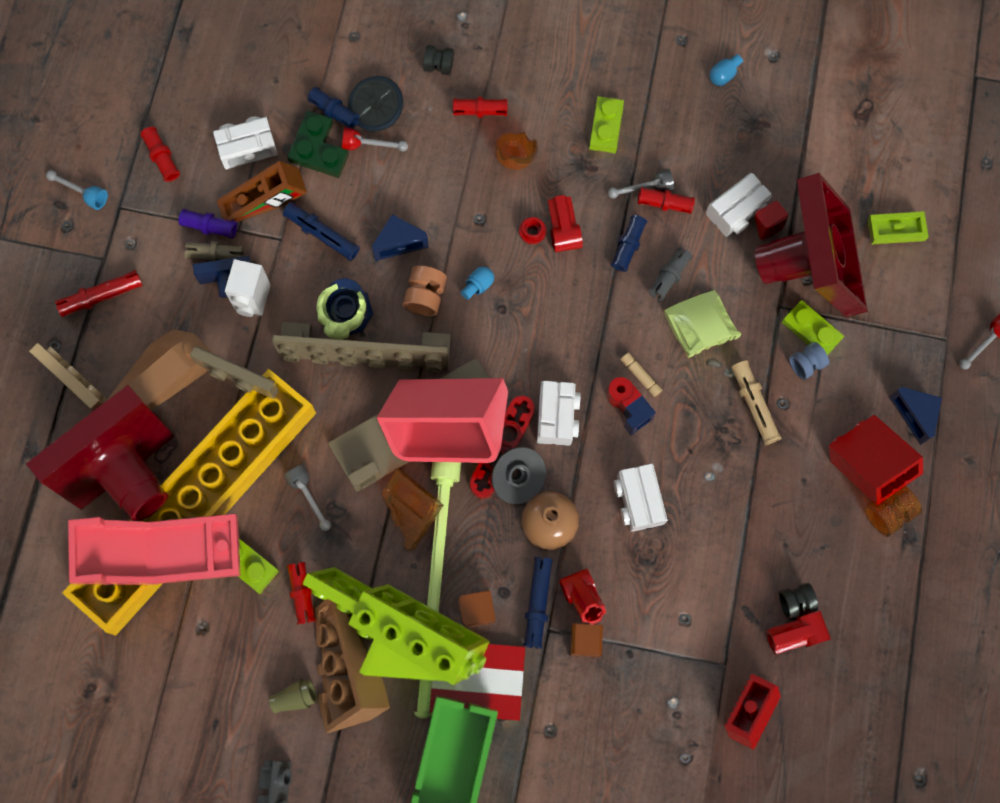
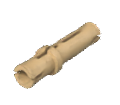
(742, 373)

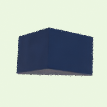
(398, 238)
(918, 411)

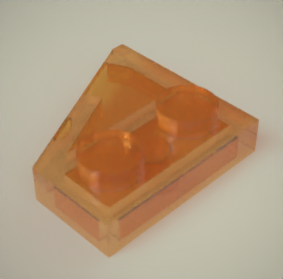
(410, 507)

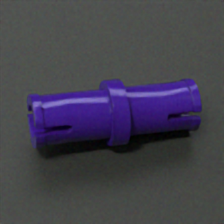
(208, 223)

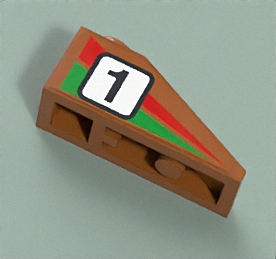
(263, 193)

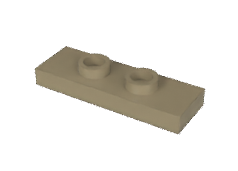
(244, 378)

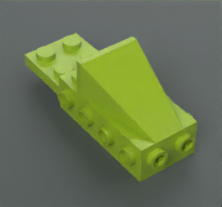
(407, 634)

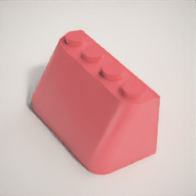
(445, 419)

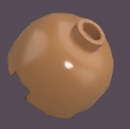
(559, 528)

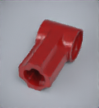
(564, 232)
(582, 593)
(804, 631)

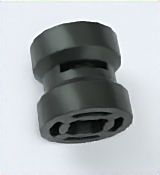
(438, 59)
(798, 600)

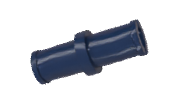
(333, 108)
(629, 243)

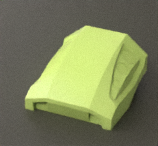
(701, 323)

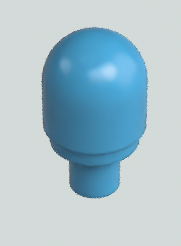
(725, 70)
(478, 282)

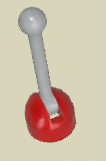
(352, 140)
(995, 333)

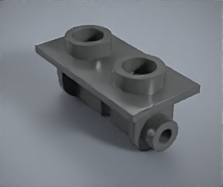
(275, 777)

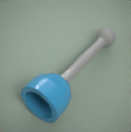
(93, 196)

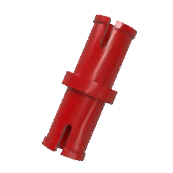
(480, 107)
(160, 154)
(666, 200)
(300, 593)

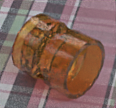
(892, 512)

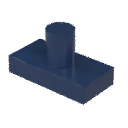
(216, 271)

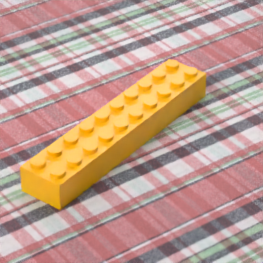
(208, 485)

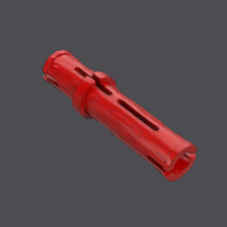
(88, 297)

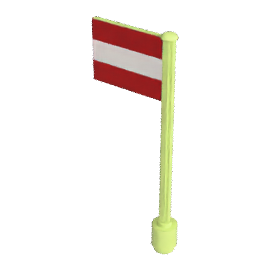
(501, 677)

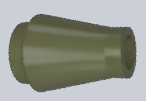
(294, 697)

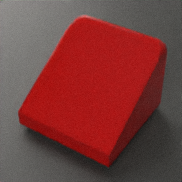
(770, 219)

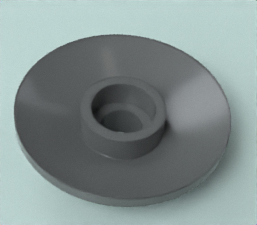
(528, 481)

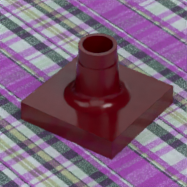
(822, 251)
(108, 455)

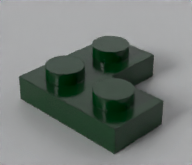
(312, 151)

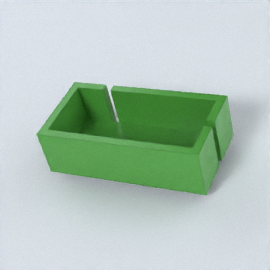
(454, 752)

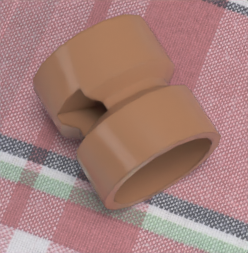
(425, 287)

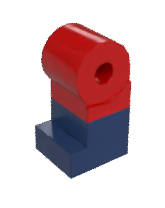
(631, 403)

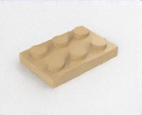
(69, 376)

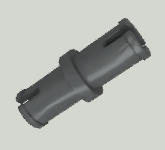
(670, 273)

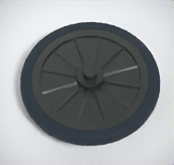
(377, 103)

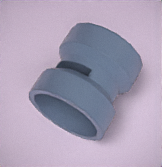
(810, 359)

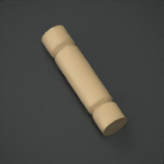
(641, 374)

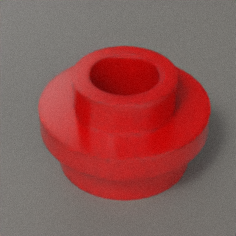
(532, 223)

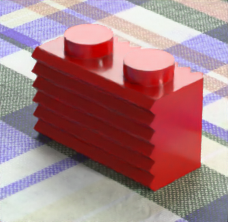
(752, 711)

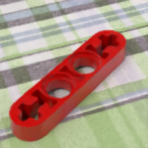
(524, 419)

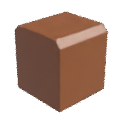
(477, 609)
(586, 640)

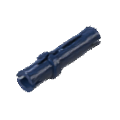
(311, 224)
(536, 613)

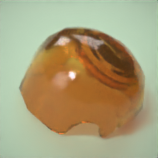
(515, 150)

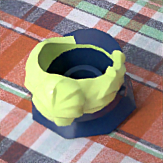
(343, 309)

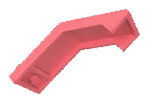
(153, 551)

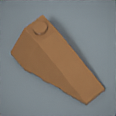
(164, 368)
(347, 694)

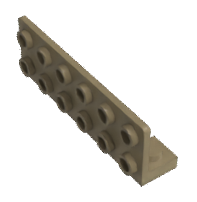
(297, 344)
(364, 449)

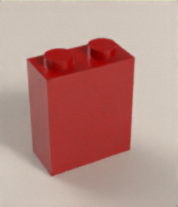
(876, 459)

